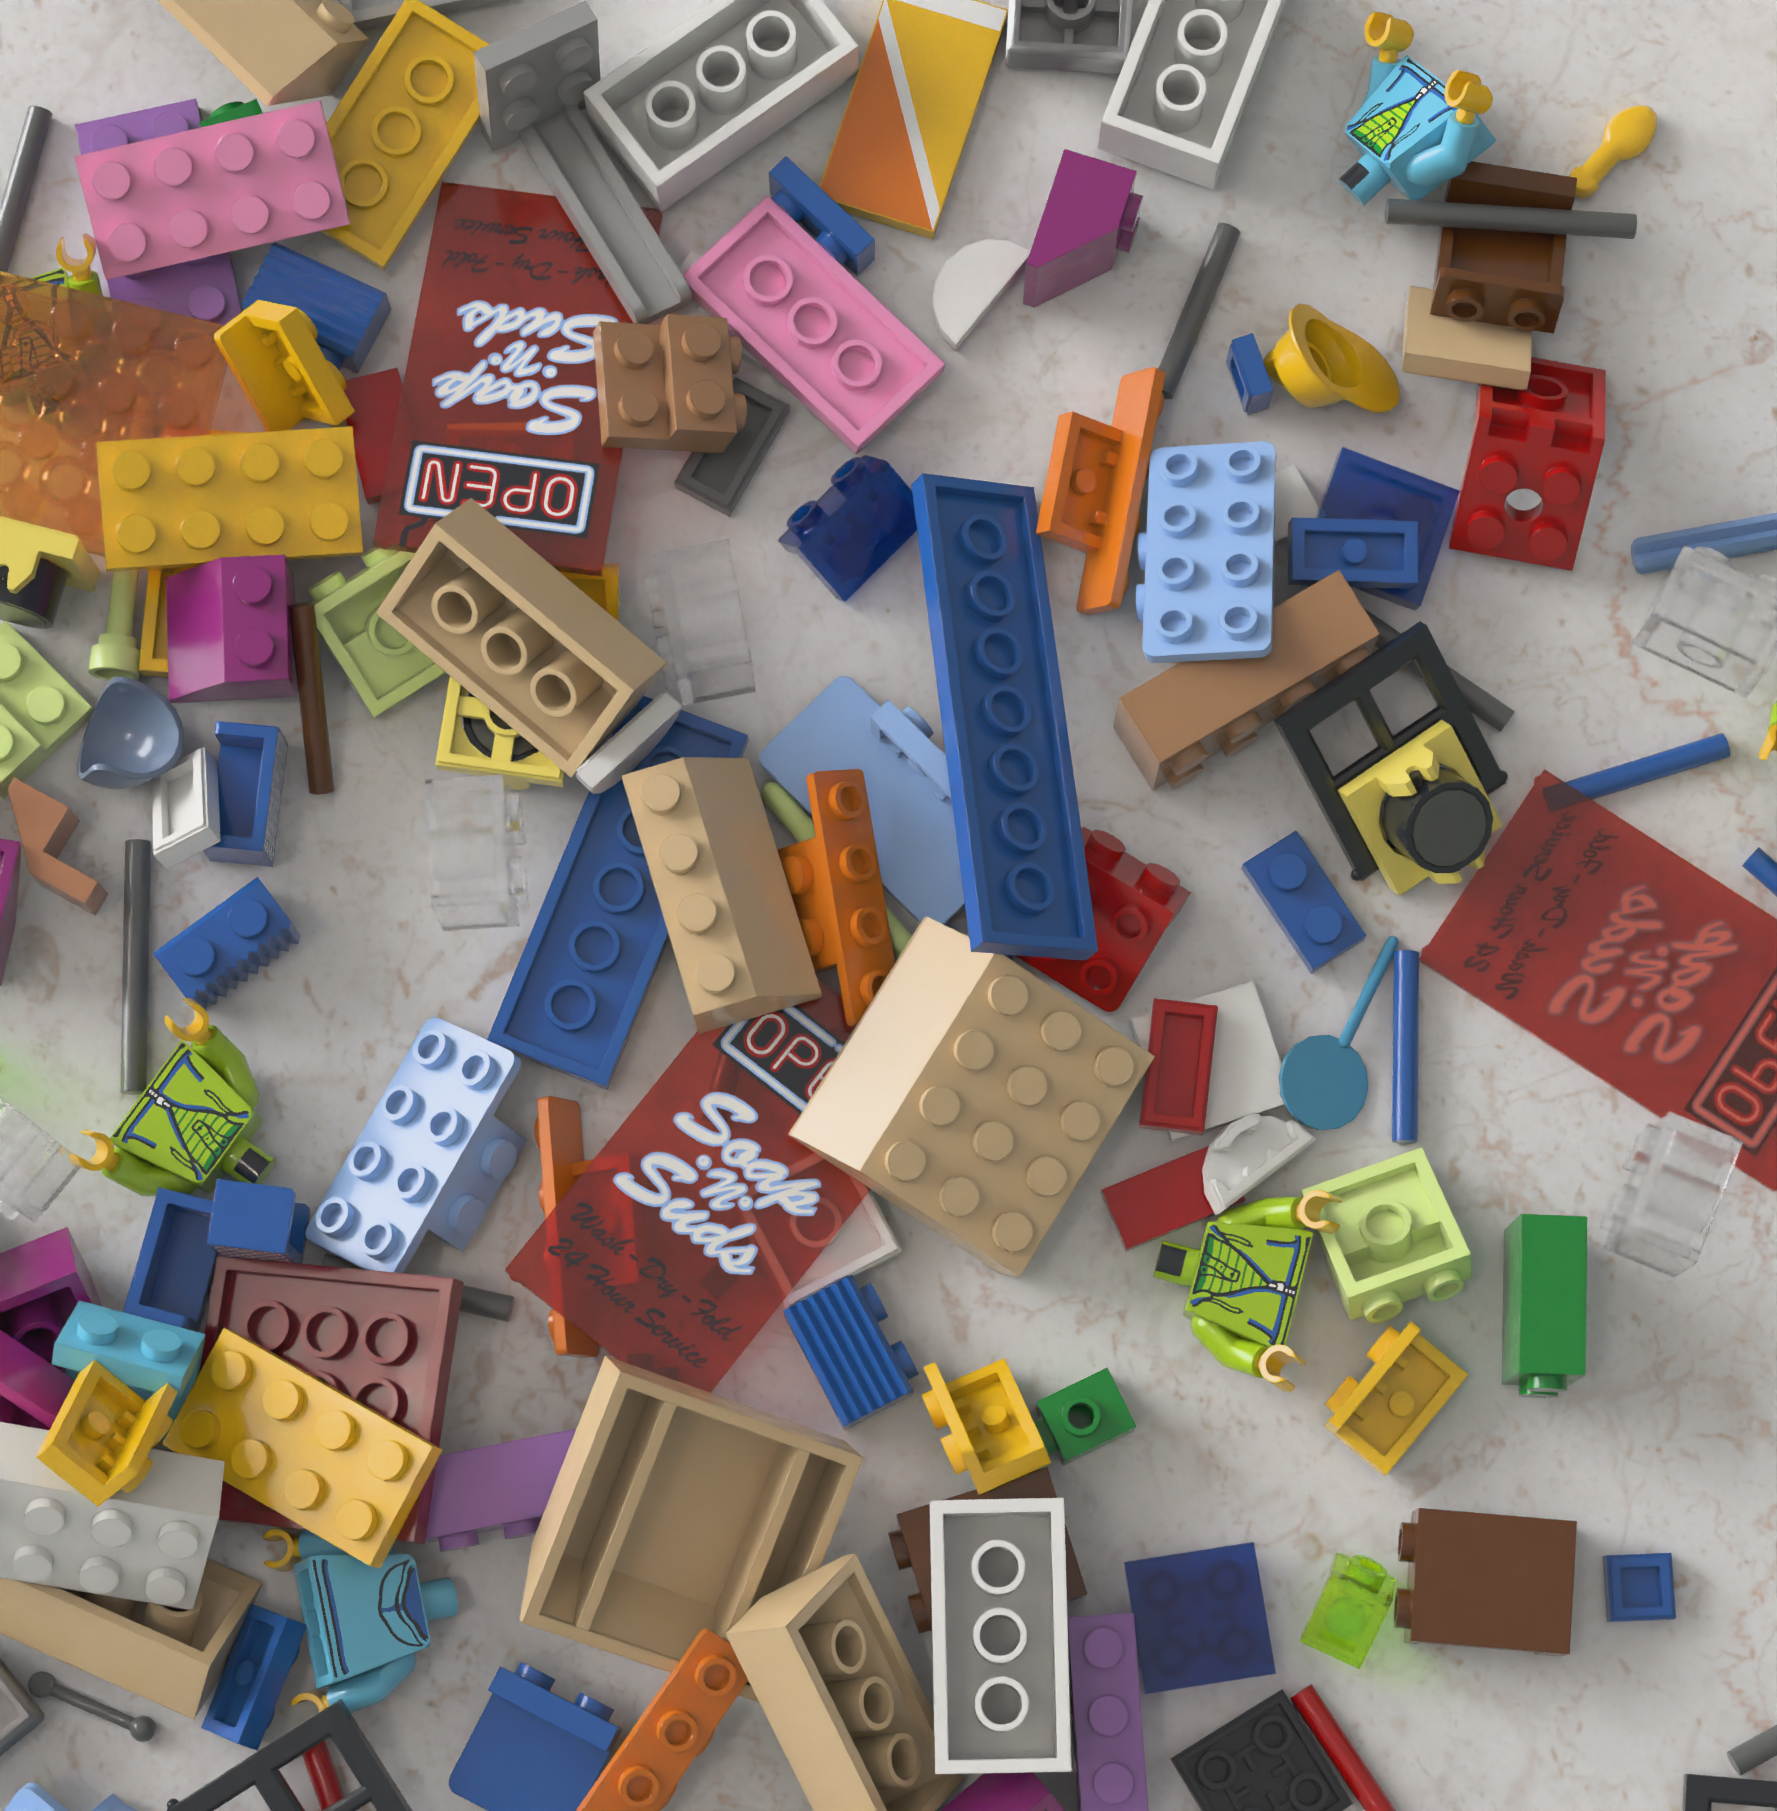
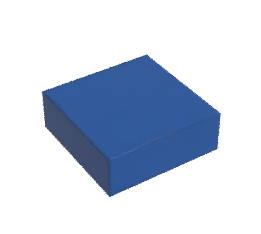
(1249, 374)
(1639, 1587)

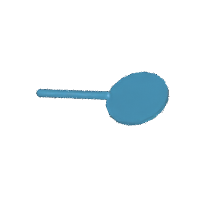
(1323, 1075)

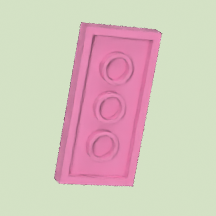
(213, 190)
(812, 325)

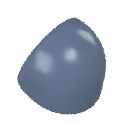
(129, 736)

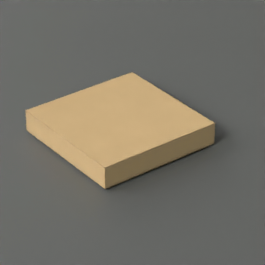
(1463, 350)

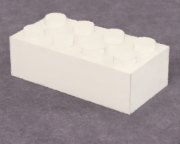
(1188, 84)
(718, 89)
(130, 1547)
(1000, 1636)

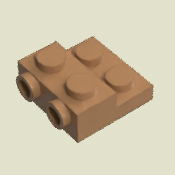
(668, 384)

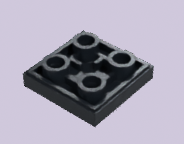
(1261, 1764)

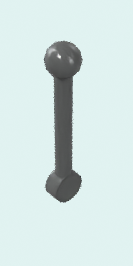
(44, 1685)

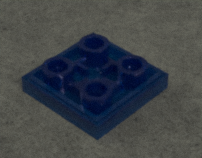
(1199, 1618)

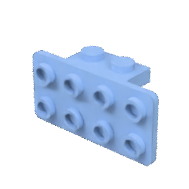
(1208, 553)
(903, 785)
(425, 1154)

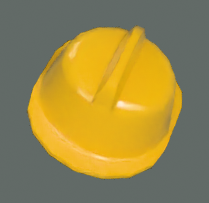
(1330, 364)

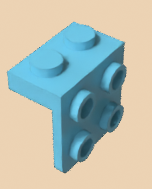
(133, 1349)

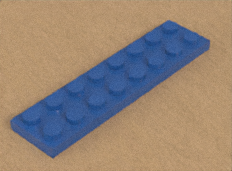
(1003, 719)

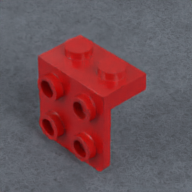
(1130, 914)

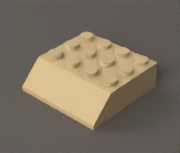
(972, 1096)
(678, 1516)

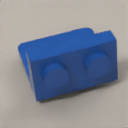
(533, 1746)

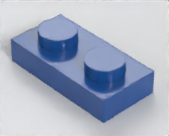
(821, 216)
(1363, 550)
(1303, 902)
(254, 1677)

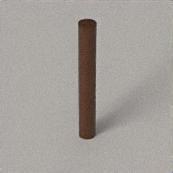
(311, 698)

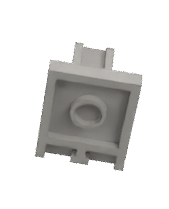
(534, 93)

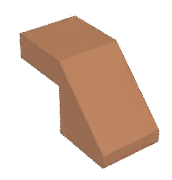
(44, 831)

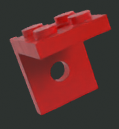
(1537, 442)

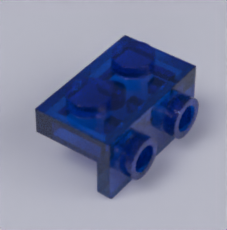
(853, 525)

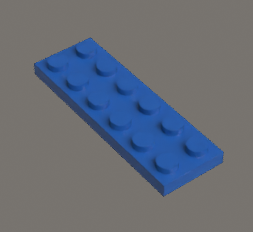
(598, 928)

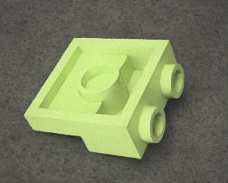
(368, 649)
(35, 708)
(1392, 1238)

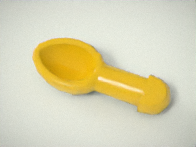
(1623, 139)

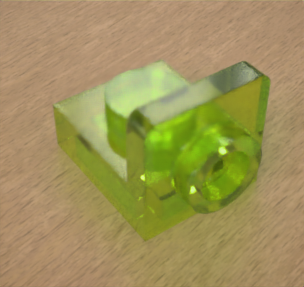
(1350, 1609)

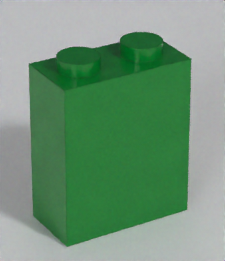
(1544, 1303)

